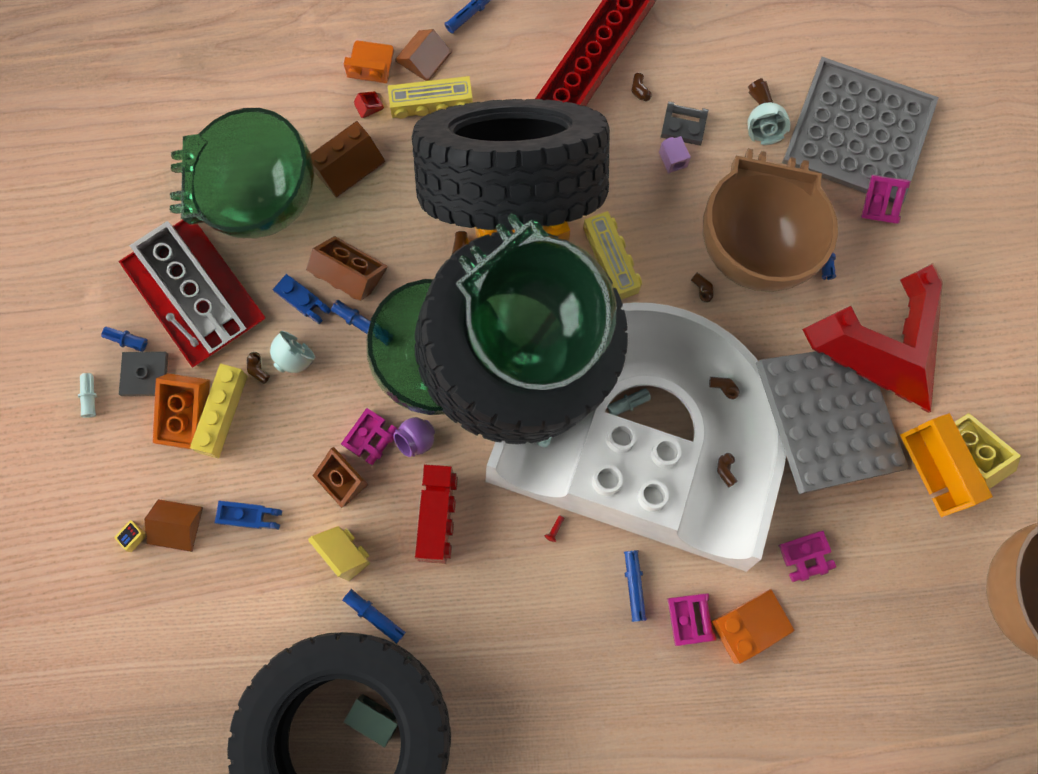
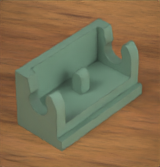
(372, 720)

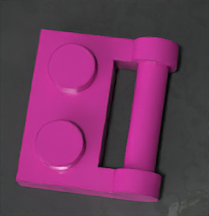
(878, 197)
(684, 621)

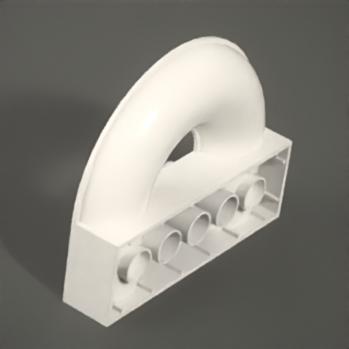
(655, 479)

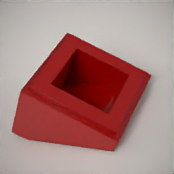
(368, 103)

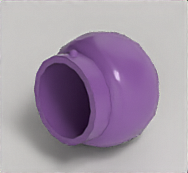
(414, 436)

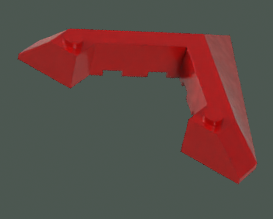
(893, 365)

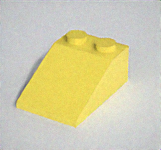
(990, 453)
(340, 552)

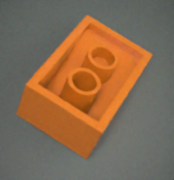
(178, 408)
(752, 627)

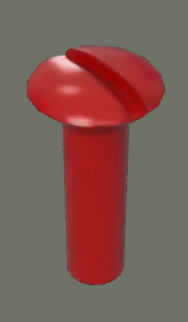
(551, 536)

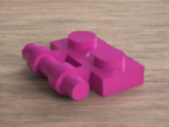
(364, 432)
(807, 548)

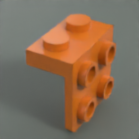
(369, 61)

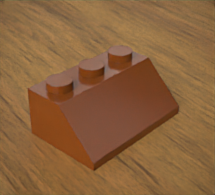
(346, 159)
(345, 268)

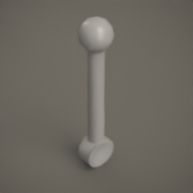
(170, 317)

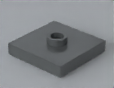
(140, 372)

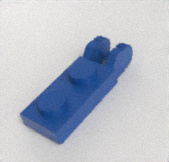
(300, 298)
(245, 515)

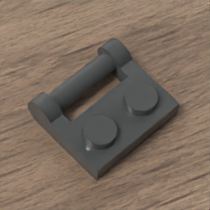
(690, 131)

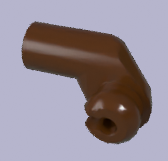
(639, 89)
(705, 287)
(254, 367)
(726, 385)
(724, 467)

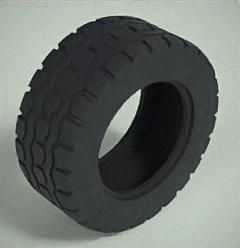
(513, 158)
(481, 398)
(269, 704)

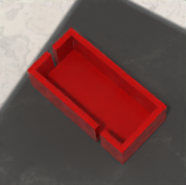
(435, 514)

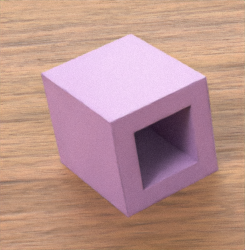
(674, 154)

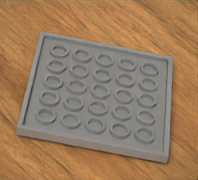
(860, 127)
(829, 421)

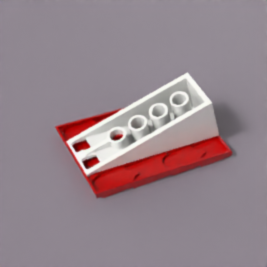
(187, 276)

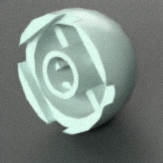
(768, 123)
(289, 354)

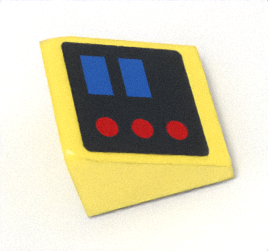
(130, 536)

